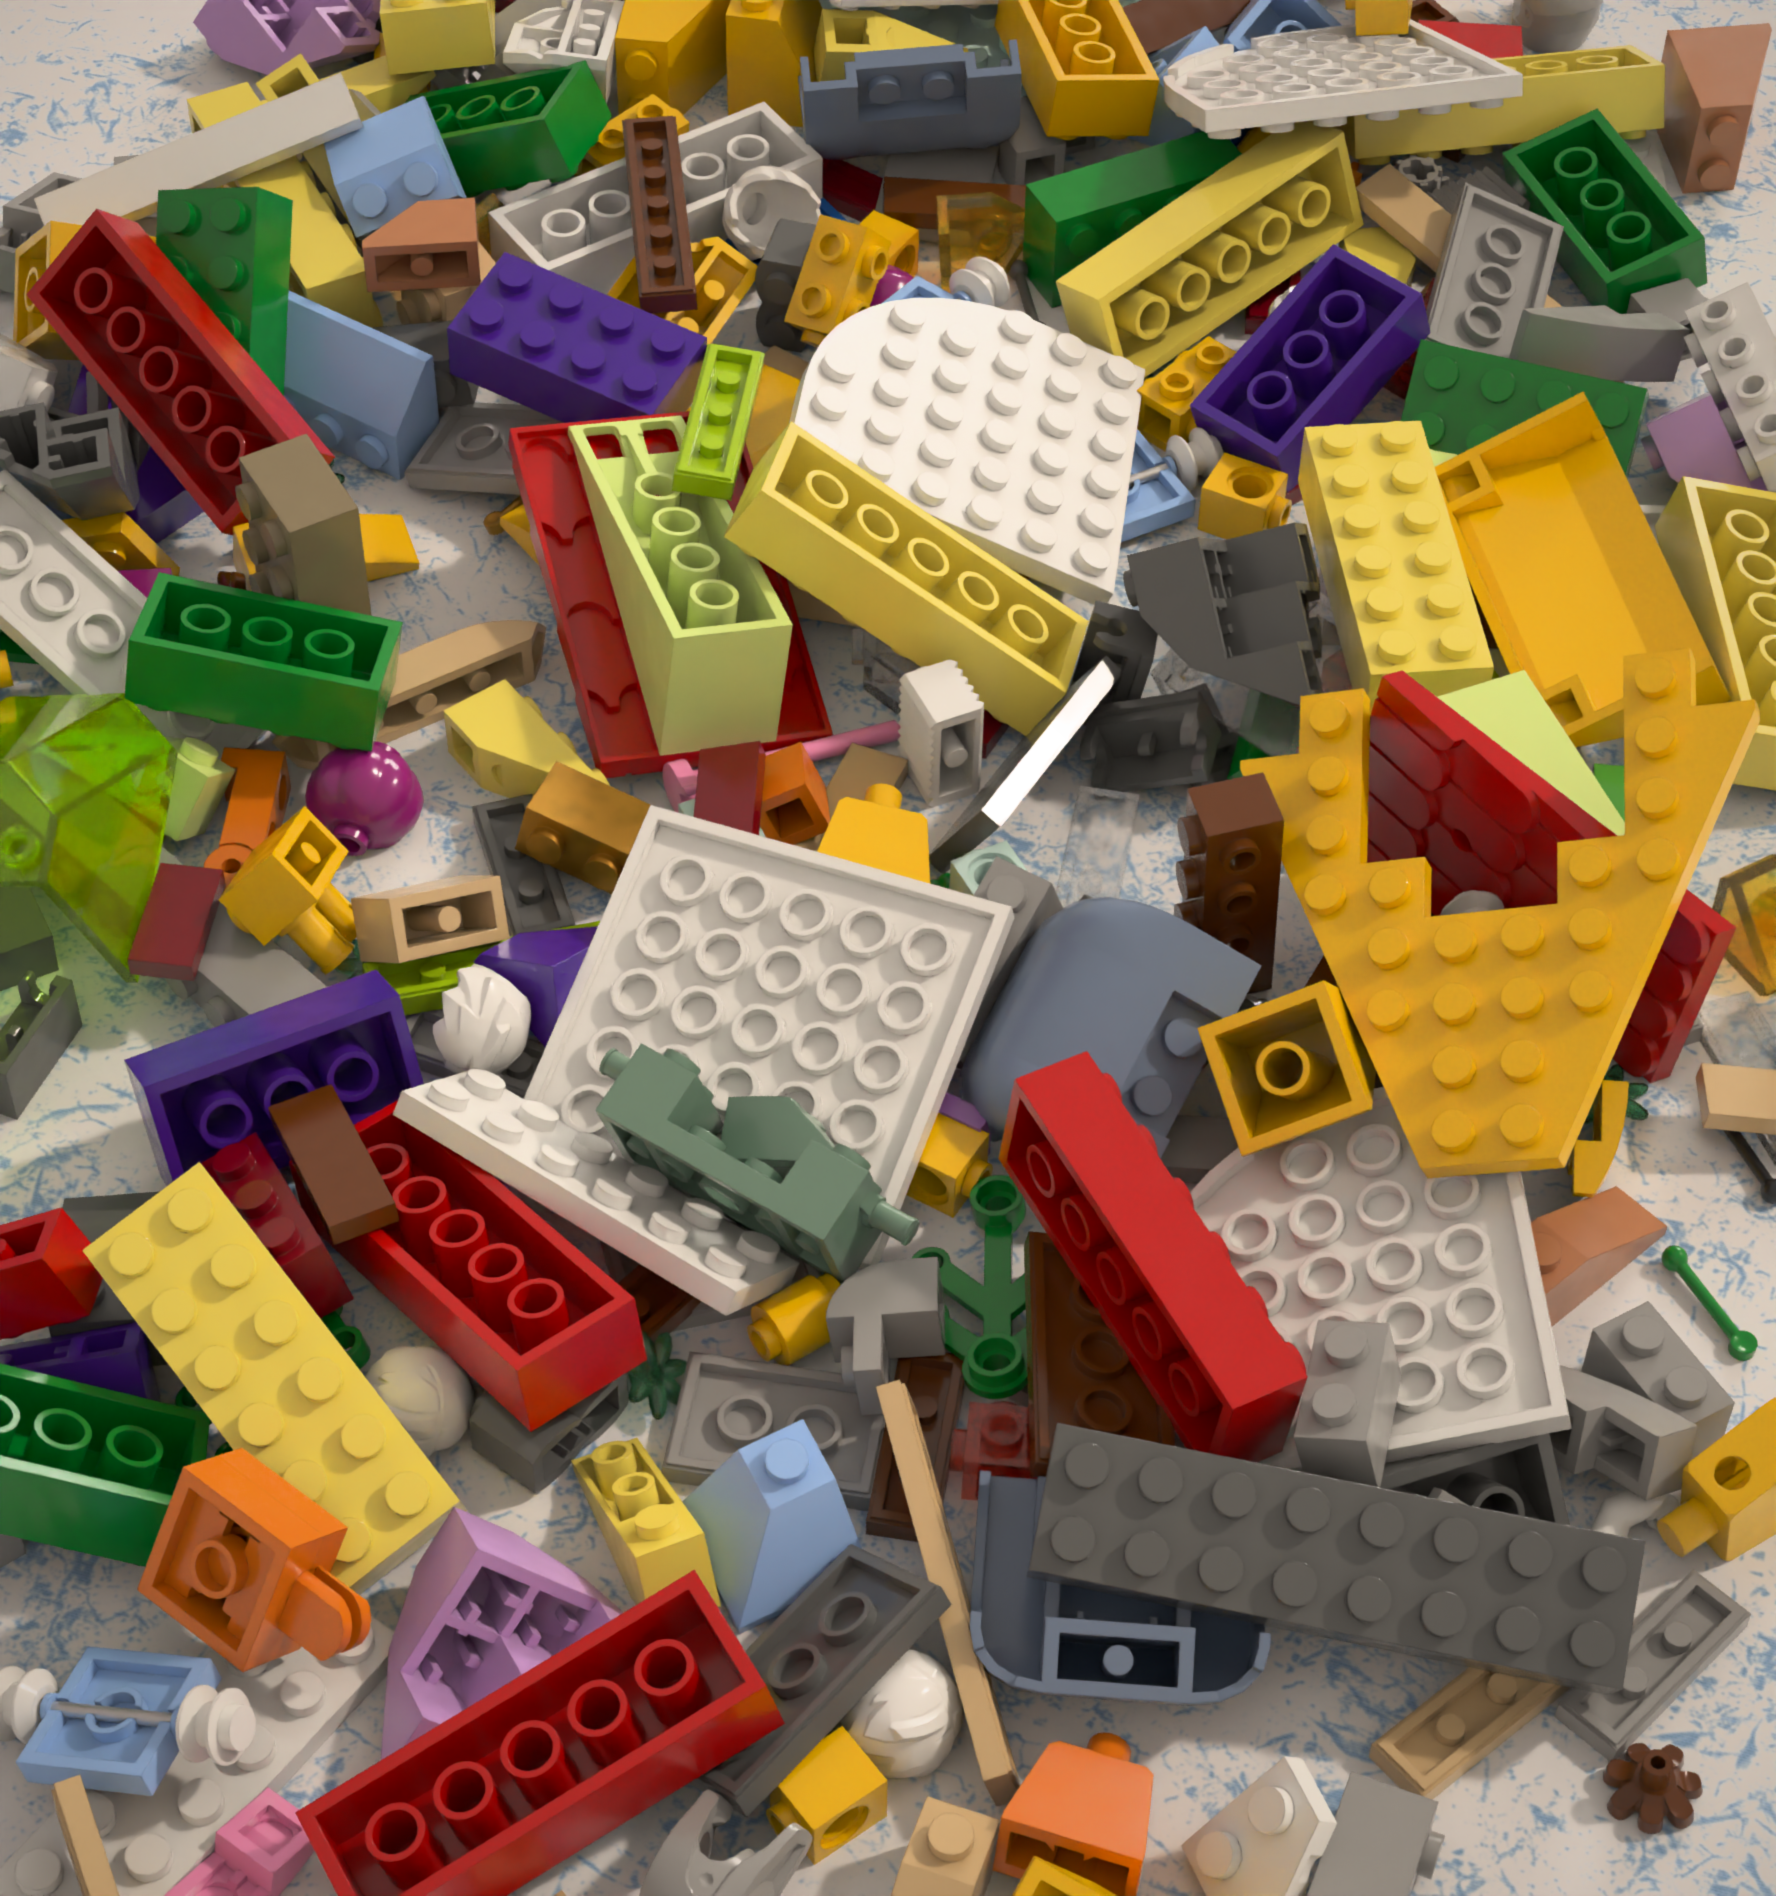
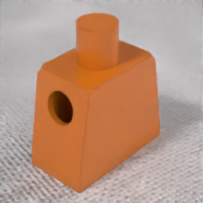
(1081, 1814)

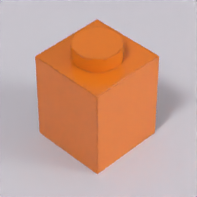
(793, 797)

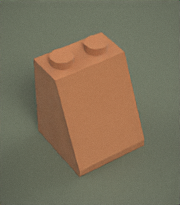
(1710, 101)

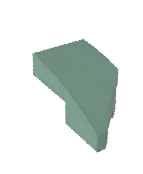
(769, 1129)

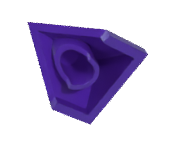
(542, 969)

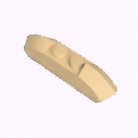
(442, 676)

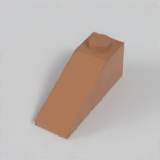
(1589, 1245)

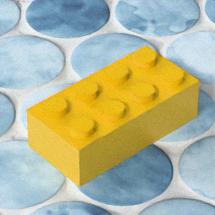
(1081, 66)

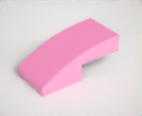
(253, 1852)

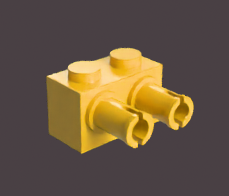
(290, 892)

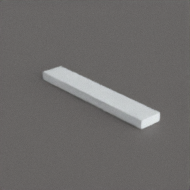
(210, 155)

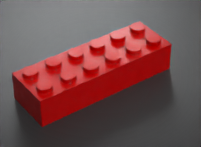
(165, 360)
(1150, 1263)
(489, 1278)
(549, 1757)

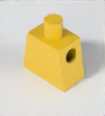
(879, 834)
(1728, 1491)

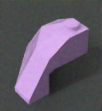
(272, 32)
(1697, 444)
(476, 1620)

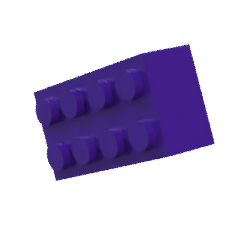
(571, 348)
(1312, 361)
(223, 1080)

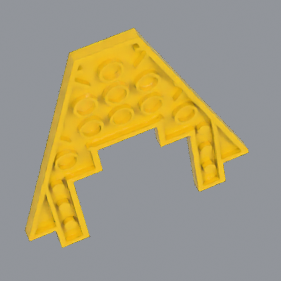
(1504, 1016)

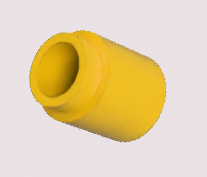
(793, 1320)

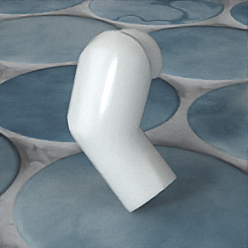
(1627, 1509)

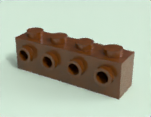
(1233, 867)

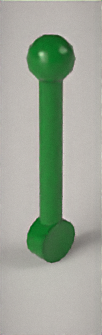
(1741, 1343)

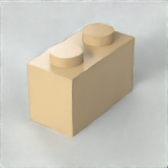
(430, 918)

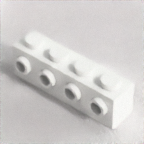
(1741, 357)

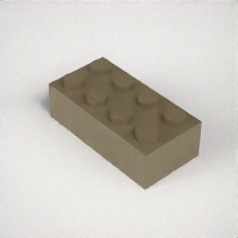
(302, 528)

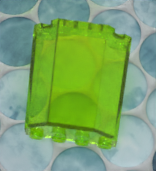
(85, 810)

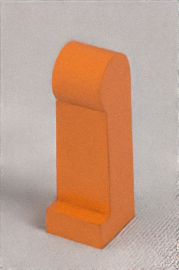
(255, 808)

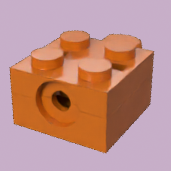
(251, 1565)

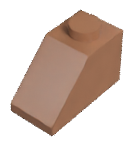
(425, 248)

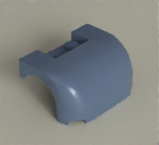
(911, 103)
(1115, 985)
(1089, 1641)

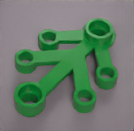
(999, 1212)

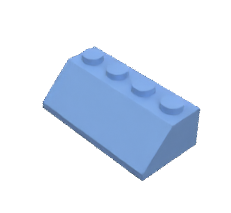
(358, 387)

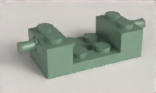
(820, 1212)

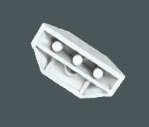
(566, 36)

